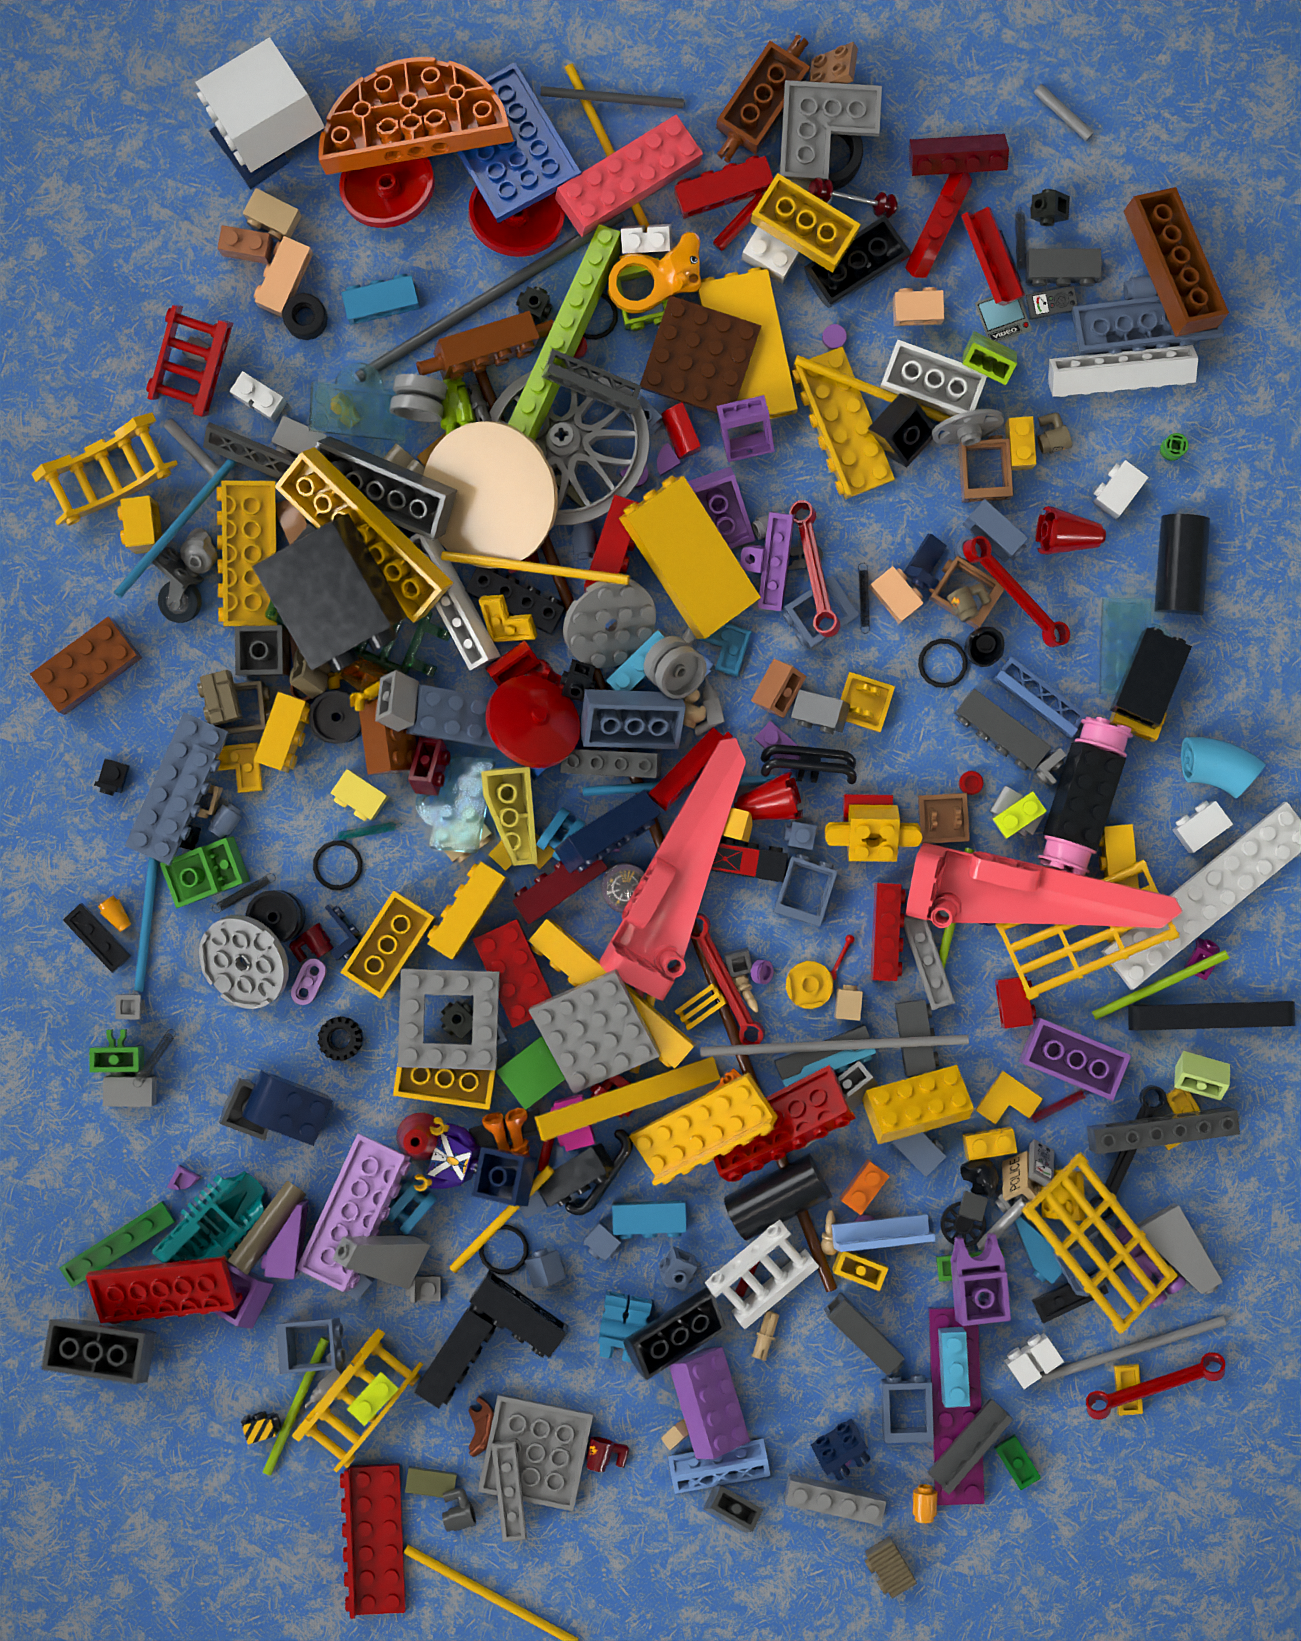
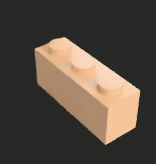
(283, 275)

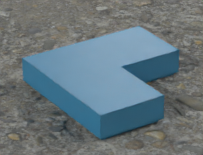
(733, 644)

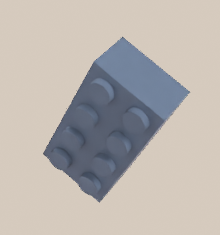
(451, 717)
(631, 719)

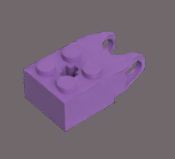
(977, 1275)

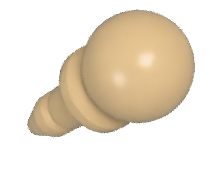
(744, 989)
(827, 1242)

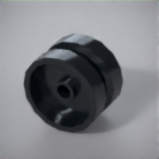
(324, 722)
(286, 906)

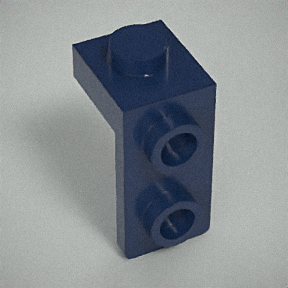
(924, 562)
(345, 949)

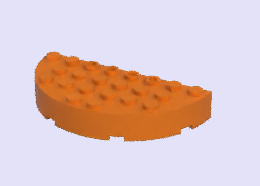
(411, 113)

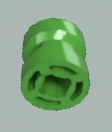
(1170, 450)

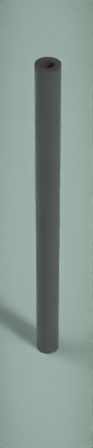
(611, 97)

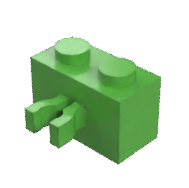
(116, 1058)

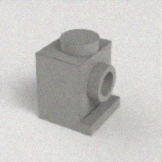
(129, 1006)

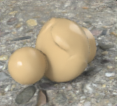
(693, 713)

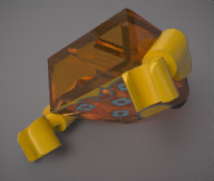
(362, 676)

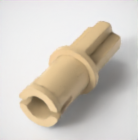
(765, 1335)

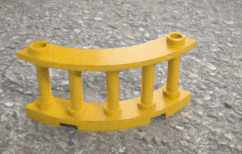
(100, 452)
(339, 1390)

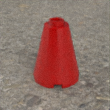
(1067, 532)
(772, 800)
(417, 1126)

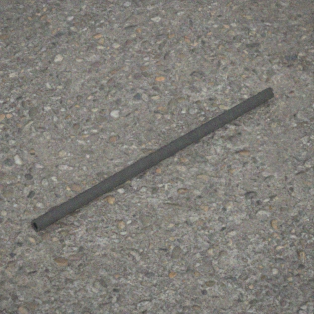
(484, 299)

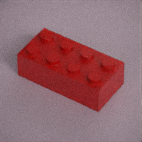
(613, 542)
(520, 975)

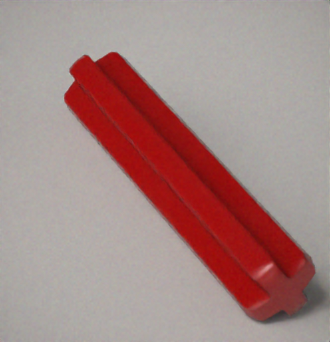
(737, 224)

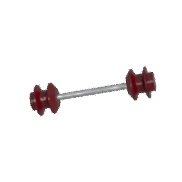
(881, 204)

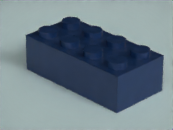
(607, 833)

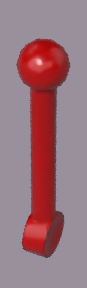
(849, 940)

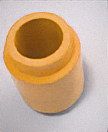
(924, 1503)

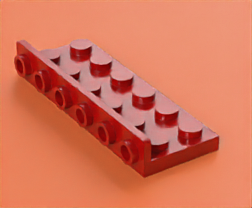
(804, 1113)
(162, 1290)
(373, 1539)

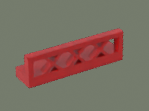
(993, 256)
(686, 770)

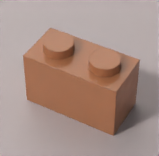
(245, 244)
(778, 688)

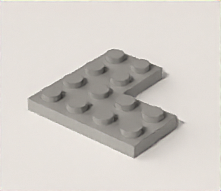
(814, 113)

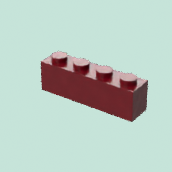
(958, 154)
(553, 889)

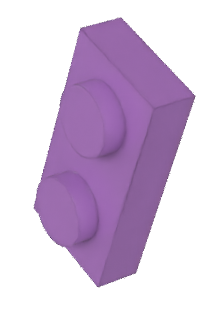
(773, 735)

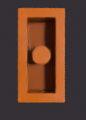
(864, 1186)

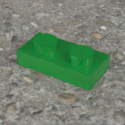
(1017, 1462)

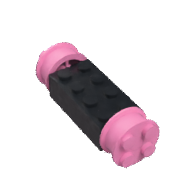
(1084, 795)

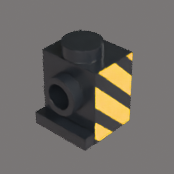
(260, 1427)

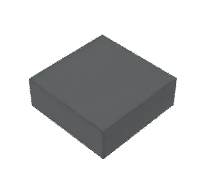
(972, 1206)

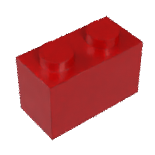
(1013, 1005)

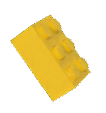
(283, 733)

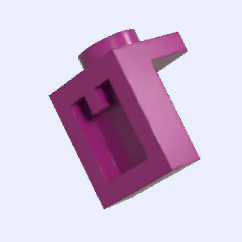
(1203, 950)

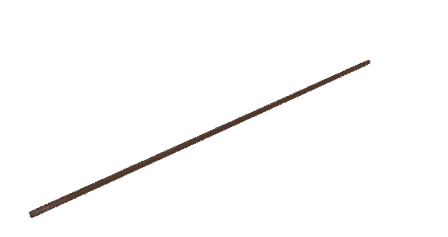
(658, 836)

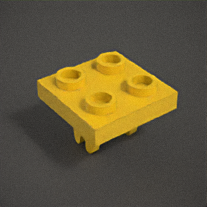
(867, 701)
(1065, 1198)

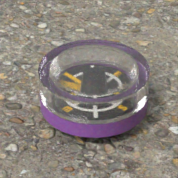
(620, 884)

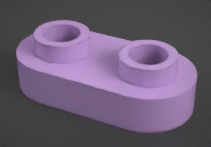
(308, 981)

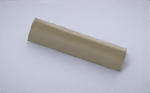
(266, 1228)

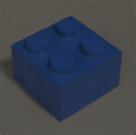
(504, 1176)

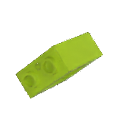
(637, 323)

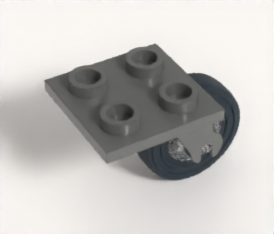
(179, 598)

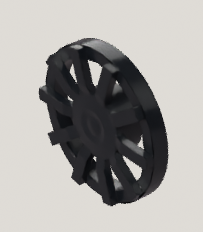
(961, 1225)

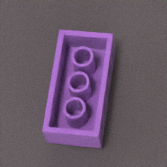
(1074, 1058)
(709, 1403)

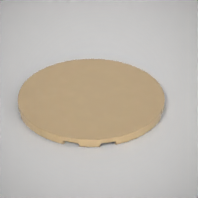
(502, 487)

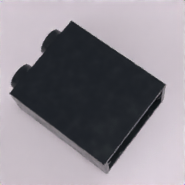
(331, 594)

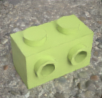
(1202, 1075)

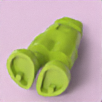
(456, 406)

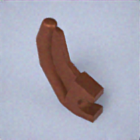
(482, 1421)

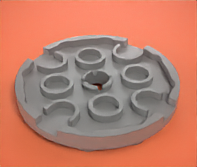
(586, 621)
(221, 965)

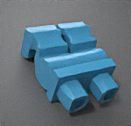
(615, 1328)

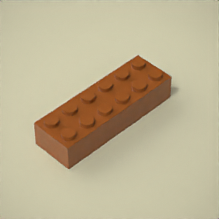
(1176, 262)

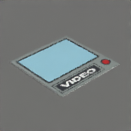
(1002, 321)

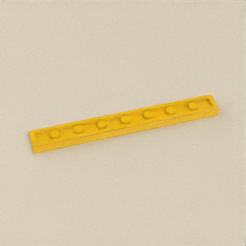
(627, 1098)

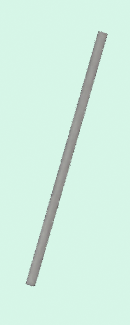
(834, 1045)

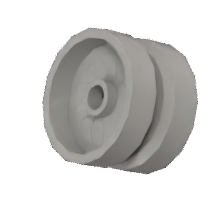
(418, 398)
(675, 667)

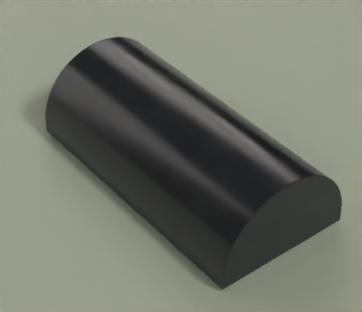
(868, 257)
(1182, 564)
(776, 1197)
(675, 1334)

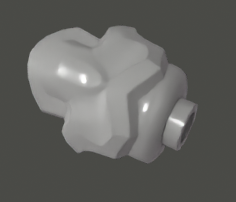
(198, 551)

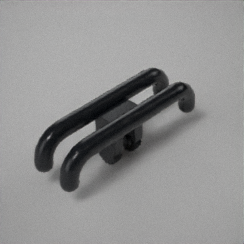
(809, 760)
(598, 1191)

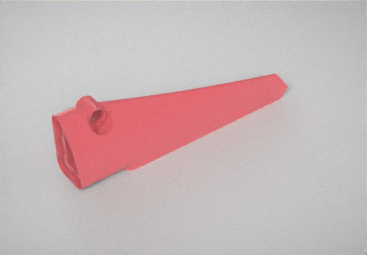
(1007, 890)
(669, 894)

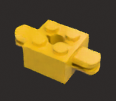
(873, 823)

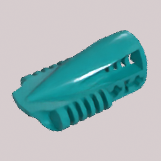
(215, 1221)

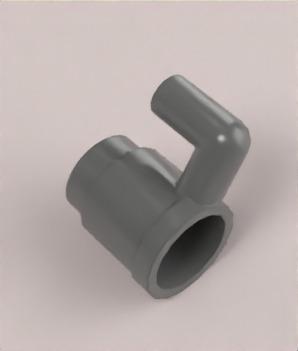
(459, 1516)

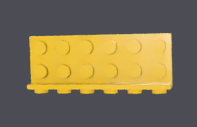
(843, 427)
(246, 539)
(704, 1129)

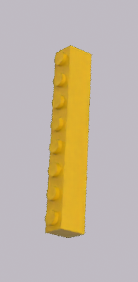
(583, 966)

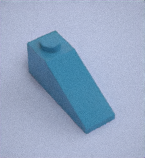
(1038, 1252)

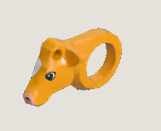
(671, 275)

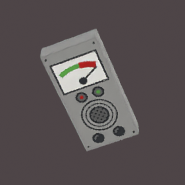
(1041, 1163)

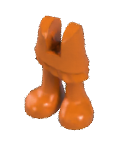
(514, 1120)

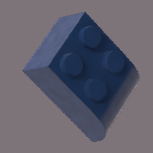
(287, 1108)

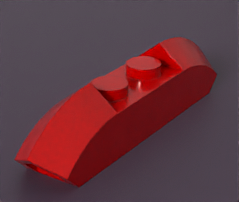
(938, 224)

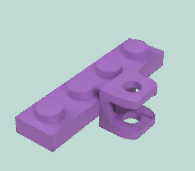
(771, 560)

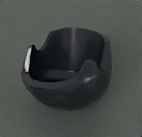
(984, 646)
(982, 1175)

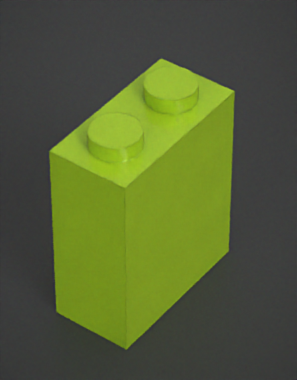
(989, 358)

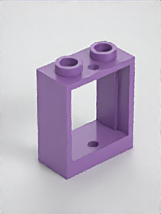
(740, 414)

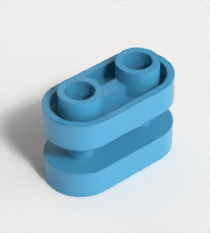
(559, 820)
(397, 1207)

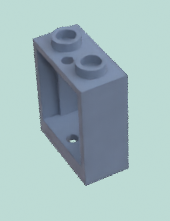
(1003, 536)
(839, 597)
(824, 868)
(1090, 1232)
(287, 1346)
(909, 1434)

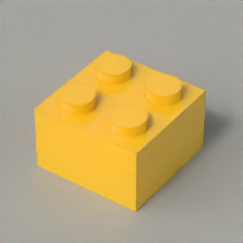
(140, 523)

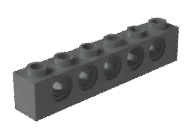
(1163, 1130)

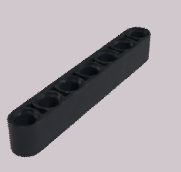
(1211, 1015)

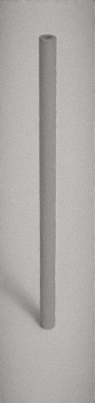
(1133, 1349)

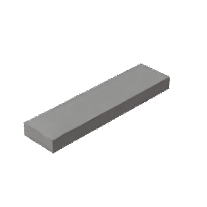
(928, 962)
(509, 1490)

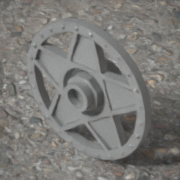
(968, 427)

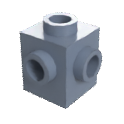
(677, 1269)

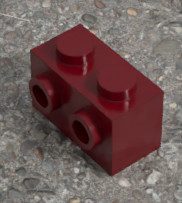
(429, 766)

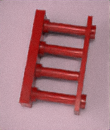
(213, 355)

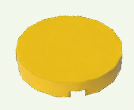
(809, 984)

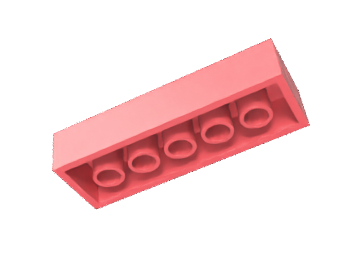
(629, 175)

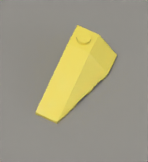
(511, 806)

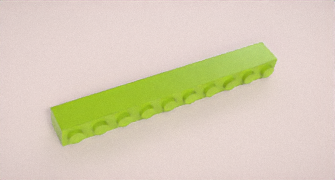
(568, 328)

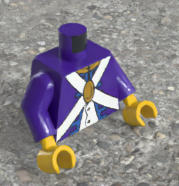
(453, 1157)

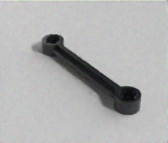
(1125, 1157)

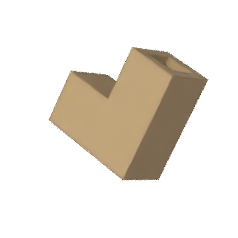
(675, 1435)

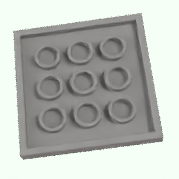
(594, 1031)
(549, 1449)

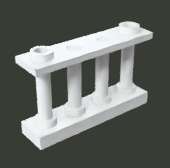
(772, 1290)

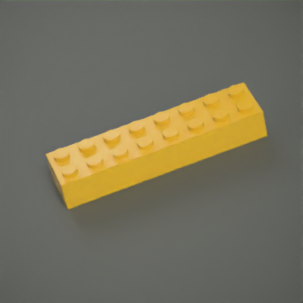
(326, 494)

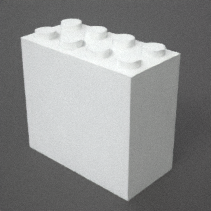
(259, 105)

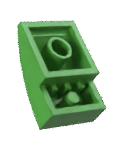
(205, 872)
(531, 1073)

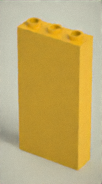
(752, 299)
(689, 556)

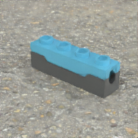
(802, 1064)

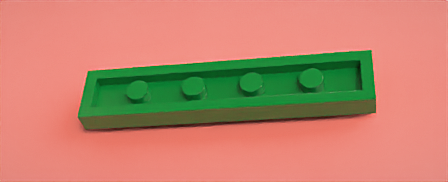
(118, 1243)

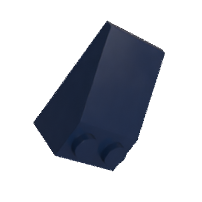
(257, 176)

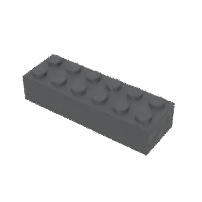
(396, 491)

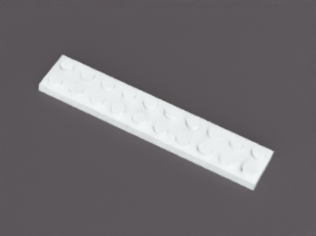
(1215, 891)

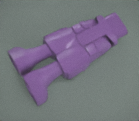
(1148, 1267)

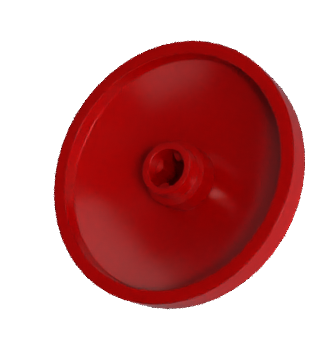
(388, 193)
(522, 233)
(532, 721)

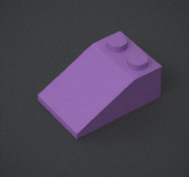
(724, 505)
(287, 1248)
(254, 1292)

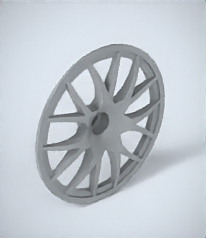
(577, 448)

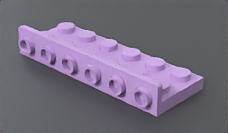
(354, 1208)

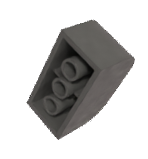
(99, 1350)

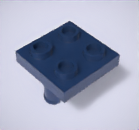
(840, 1447)

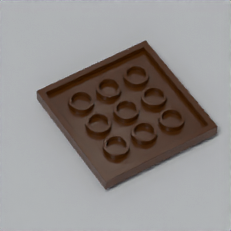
(699, 355)

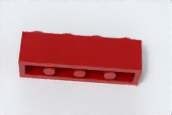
(723, 187)

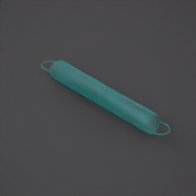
(363, 833)

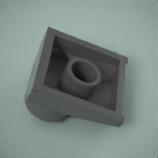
(234, 1107)

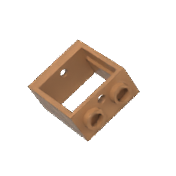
(993, 493)
(984, 610)

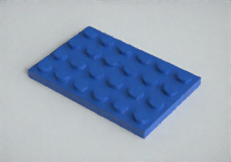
(523, 170)

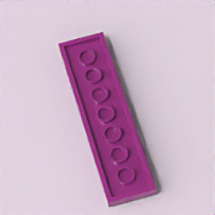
(950, 1421)

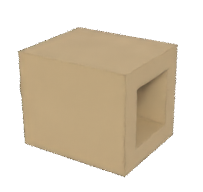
(848, 1003)

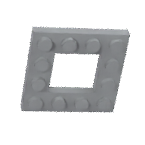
(411, 1045)

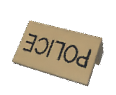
(1015, 1178)

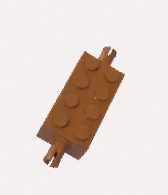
(760, 98)
(485, 346)

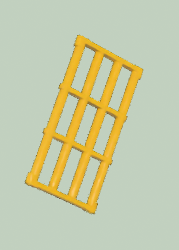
(1069, 950)
(1106, 1269)

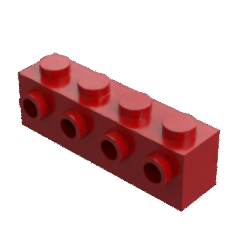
(885, 933)

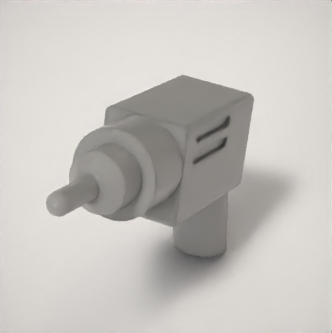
(714, 712)
(324, 1384)

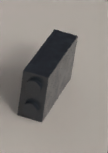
(1151, 677)

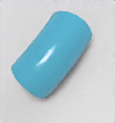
(1219, 764)

